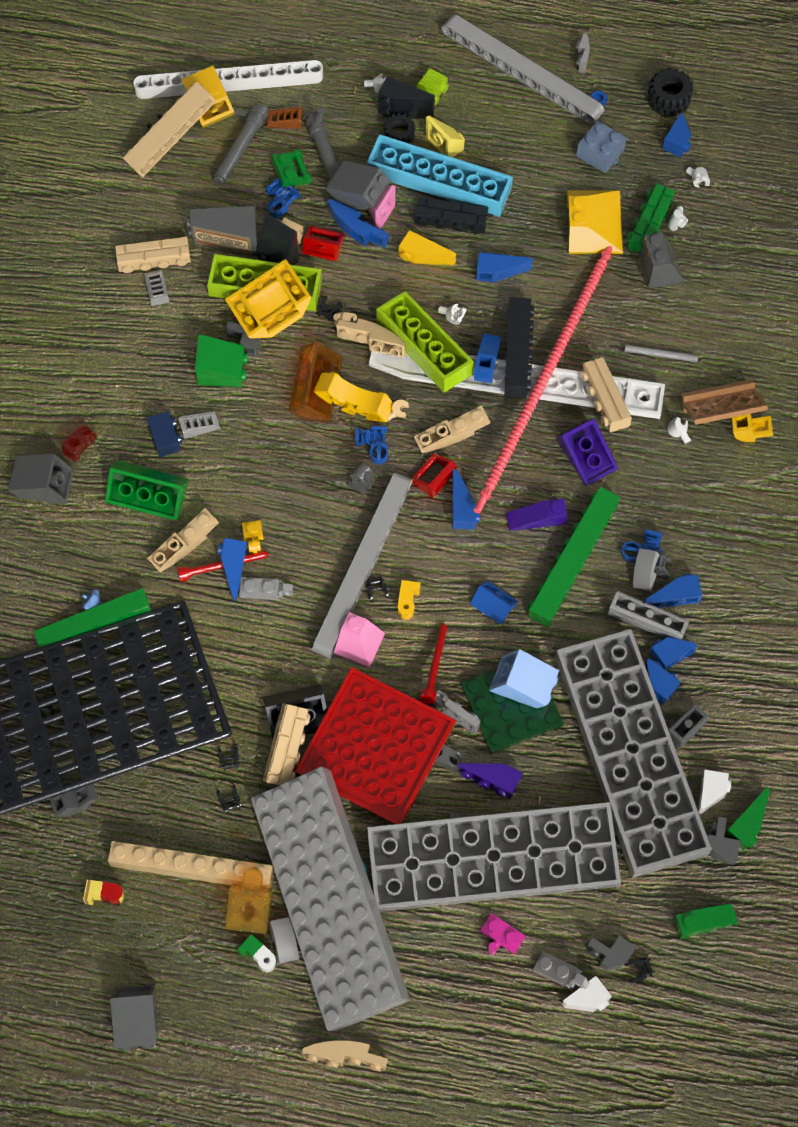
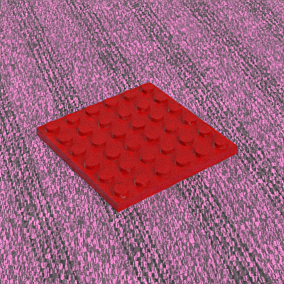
(377, 745)

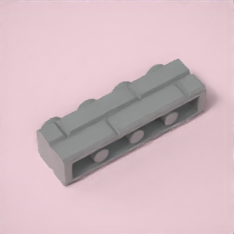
(647, 617)

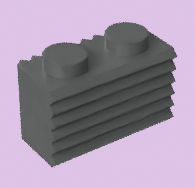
(687, 726)

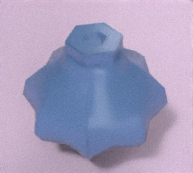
(91, 600)

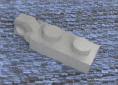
(264, 588)
(456, 711)
(560, 971)

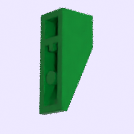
(749, 823)
(704, 920)

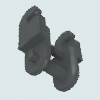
(661, 571)

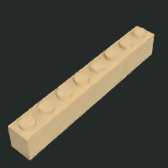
(183, 864)

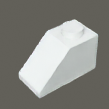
(713, 789)
(589, 999)

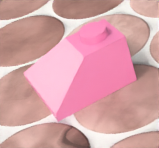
(383, 207)
(358, 640)

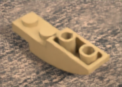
(379, 338)
(451, 432)
(184, 542)
(336, 1052)

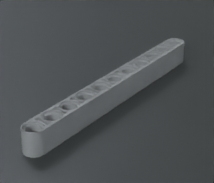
(523, 69)
(362, 564)

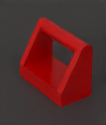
(323, 247)
(440, 480)

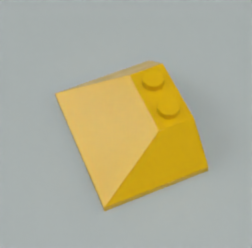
(594, 221)
(270, 302)

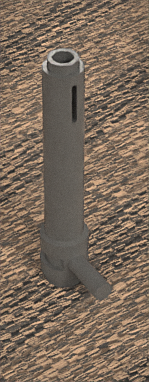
(253, 122)
(318, 133)

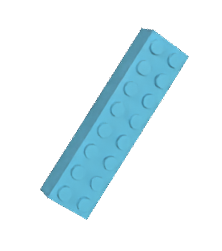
(441, 175)

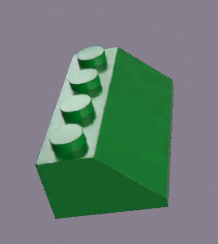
(146, 490)

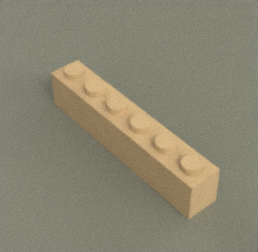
(169, 129)

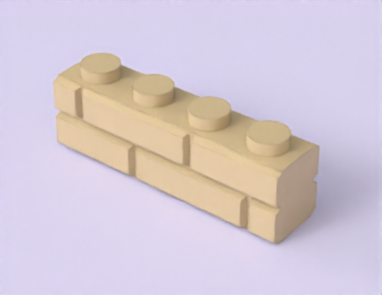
(153, 254)
(606, 395)
(285, 744)

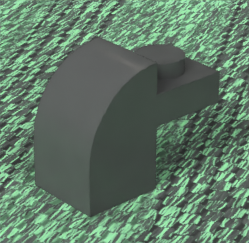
(251, 345)
(74, 801)
(723, 849)
(614, 957)

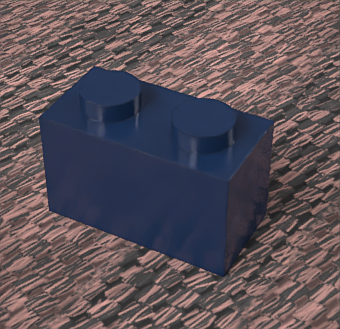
(164, 434)

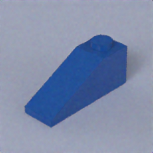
(463, 505)
(232, 560)
(679, 592)

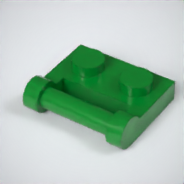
(286, 170)

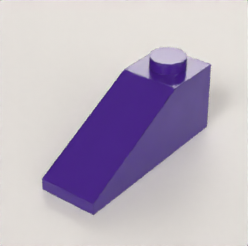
(538, 515)

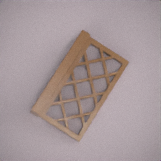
(728, 395)

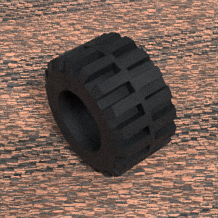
(674, 81)

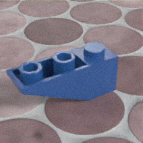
(498, 267)
(487, 358)

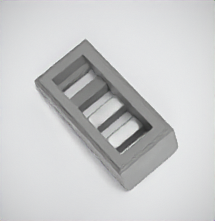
(159, 298)
(194, 431)

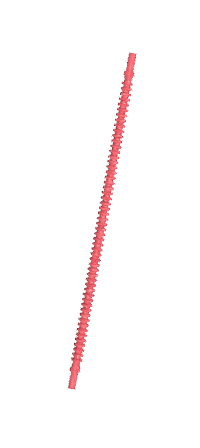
(540, 384)

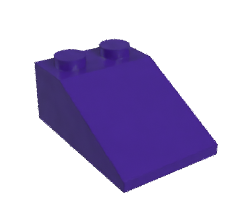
(587, 451)

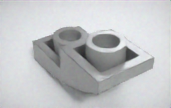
(583, 53)
(644, 570)
(284, 939)

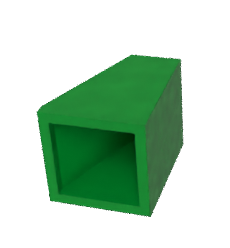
(220, 362)

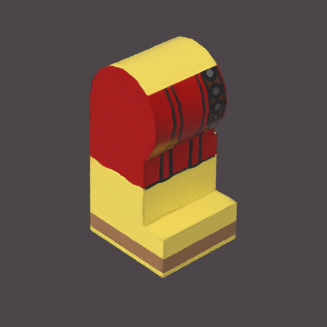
(103, 891)

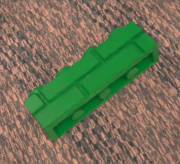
(652, 215)

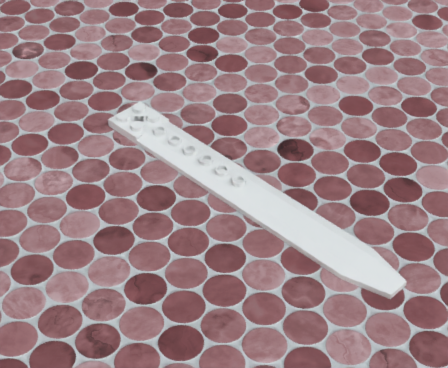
(563, 386)

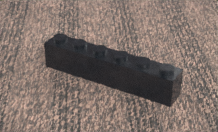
(517, 349)

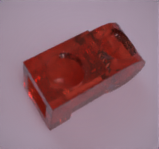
(78, 442)

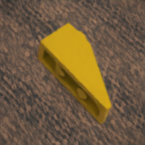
(423, 251)

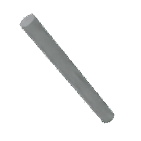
(661, 353)

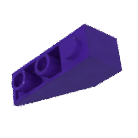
(495, 776)

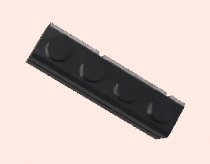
(451, 215)

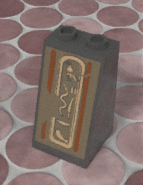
(225, 228)

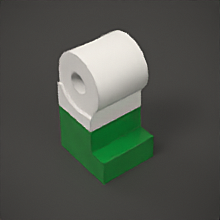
(262, 955)

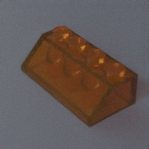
(312, 362)

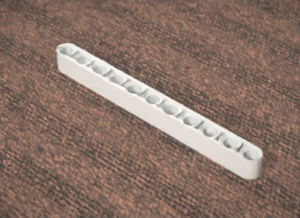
(240, 78)

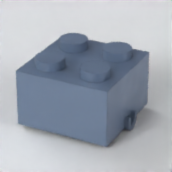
(601, 147)

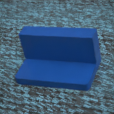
(493, 602)

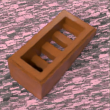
(287, 112)

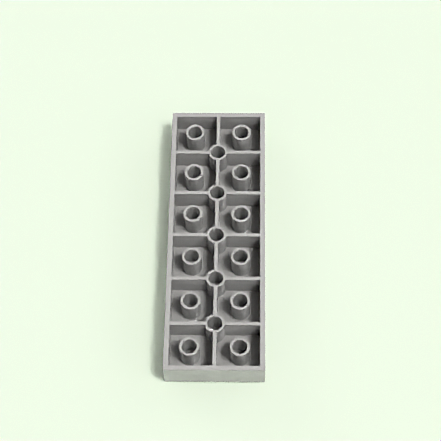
(632, 753)
(498, 858)
(329, 900)

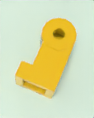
(405, 604)

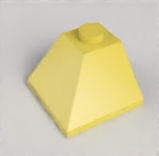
(444, 137)

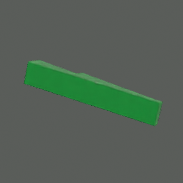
(94, 618)

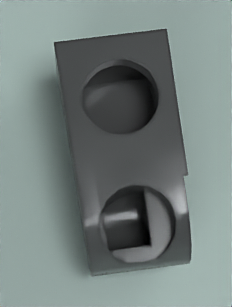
(361, 478)
(449, 758)

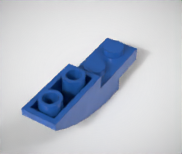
(350, 222)

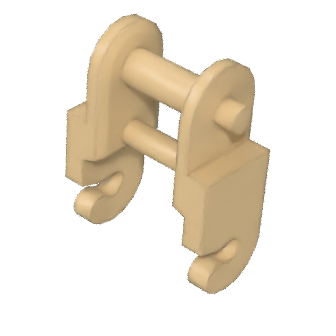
(345, 317)

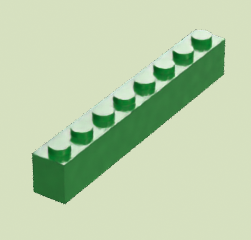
(574, 556)

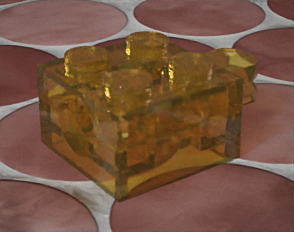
(249, 904)

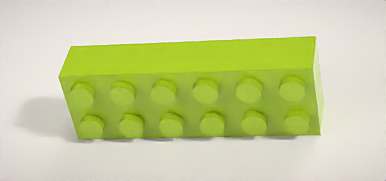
(233, 273)
(425, 341)

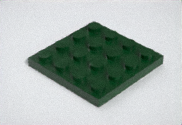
(506, 720)

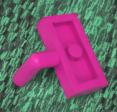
(502, 935)

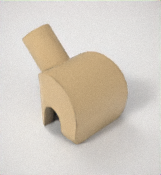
(397, 409)

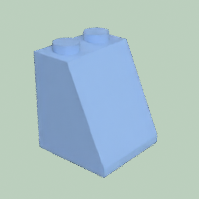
(524, 679)

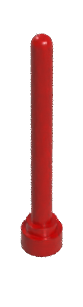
(186, 572)
(428, 694)

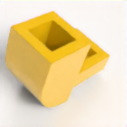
(748, 429)

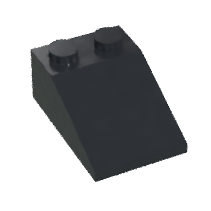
(405, 99)
(277, 242)

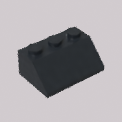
(308, 698)

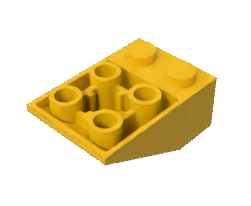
(211, 83)

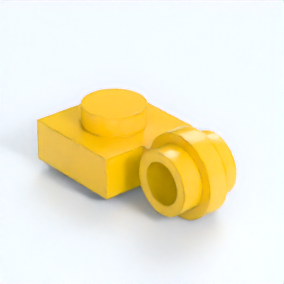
(253, 534)

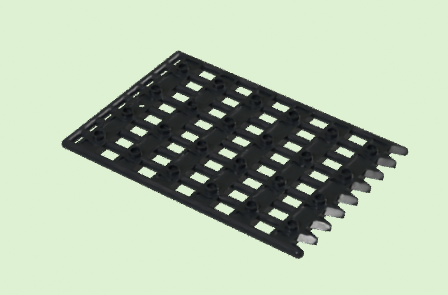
(110, 699)

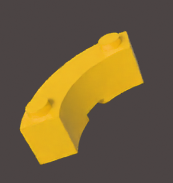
(352, 398)

